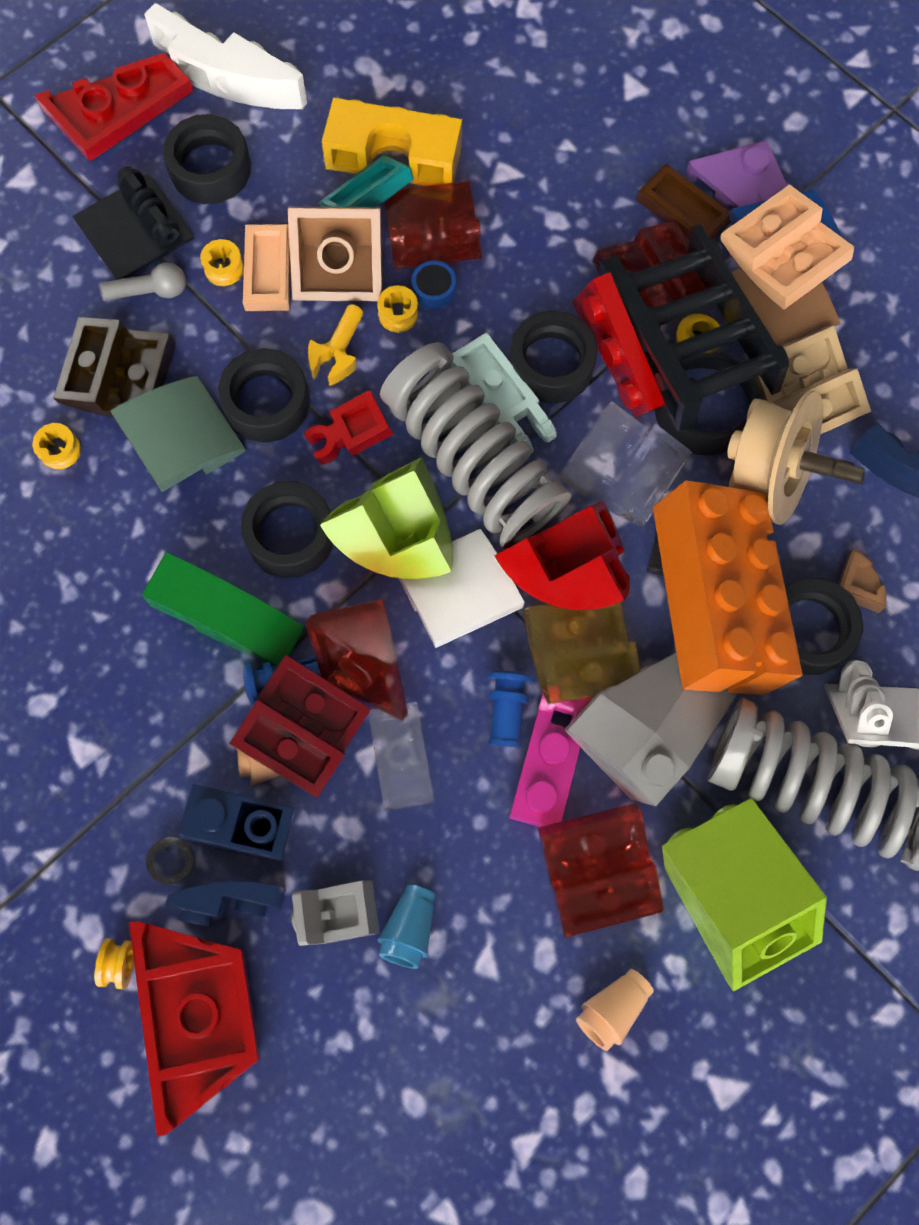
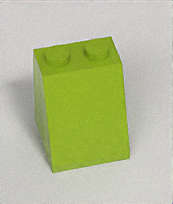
(745, 892)

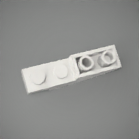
(228, 70)

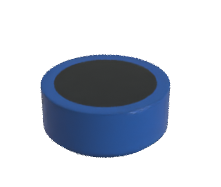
(434, 284)

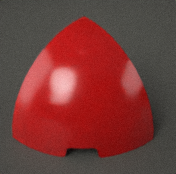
(571, 562)

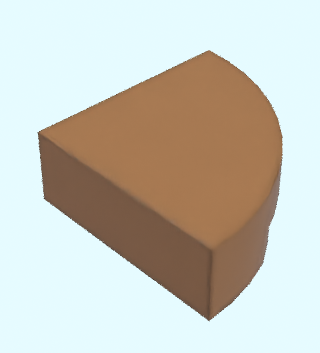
(863, 582)

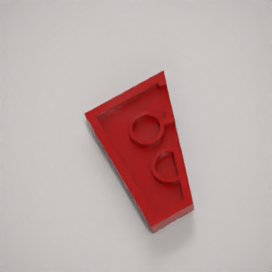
(112, 108)
(618, 344)

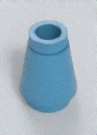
(408, 928)

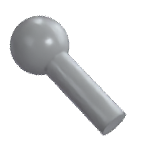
(165, 280)

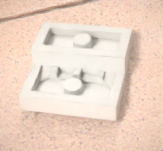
(467, 596)

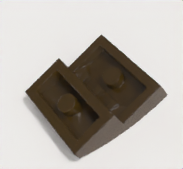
(111, 365)

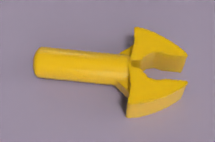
(336, 348)

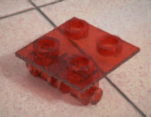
(433, 225)

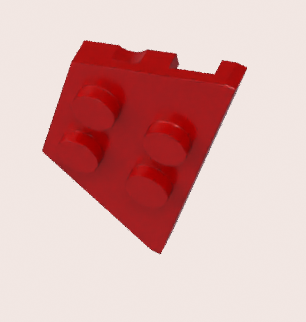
(192, 1018)

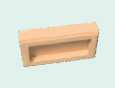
(266, 268)

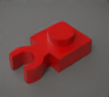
(356, 425)

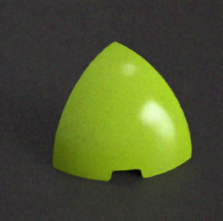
(395, 526)

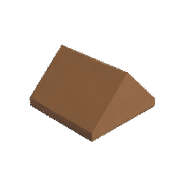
(336, 253)

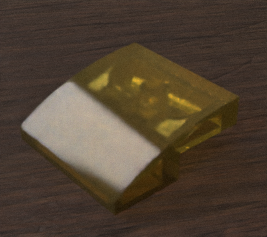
(579, 650)

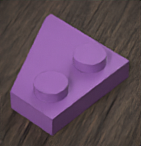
(740, 175)

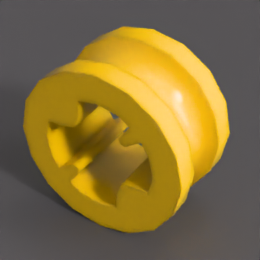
(222, 249)
(409, 302)
(46, 435)
(114, 964)

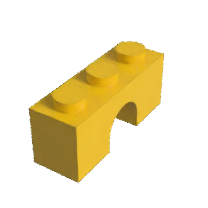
(363, 130)

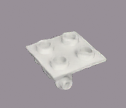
(874, 713)

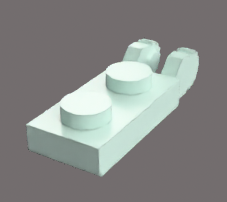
(503, 387)

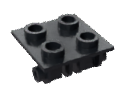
(133, 225)

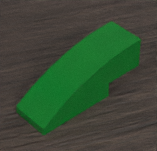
(221, 610)

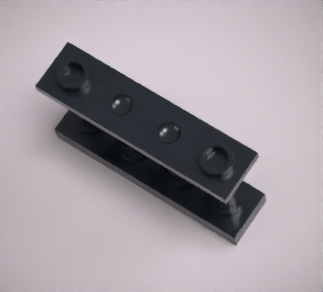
(679, 392)

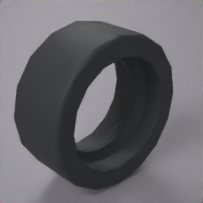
(201, 131)
(559, 326)
(256, 364)
(273, 498)
(844, 610)

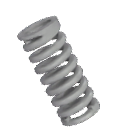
(471, 426)
(745, 732)

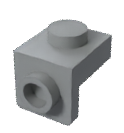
(335, 913)

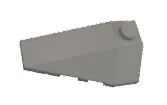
(648, 729)

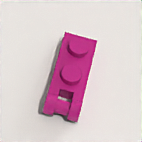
(547, 767)

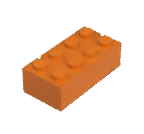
(725, 590)

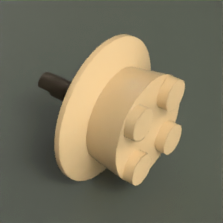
(781, 451)

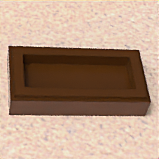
(678, 199)

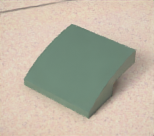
(178, 431)

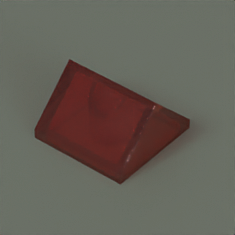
(359, 655)

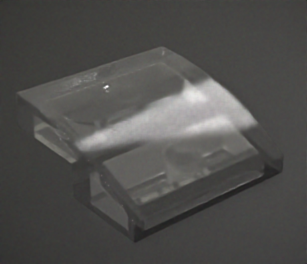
(625, 464)

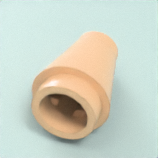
(614, 1009)

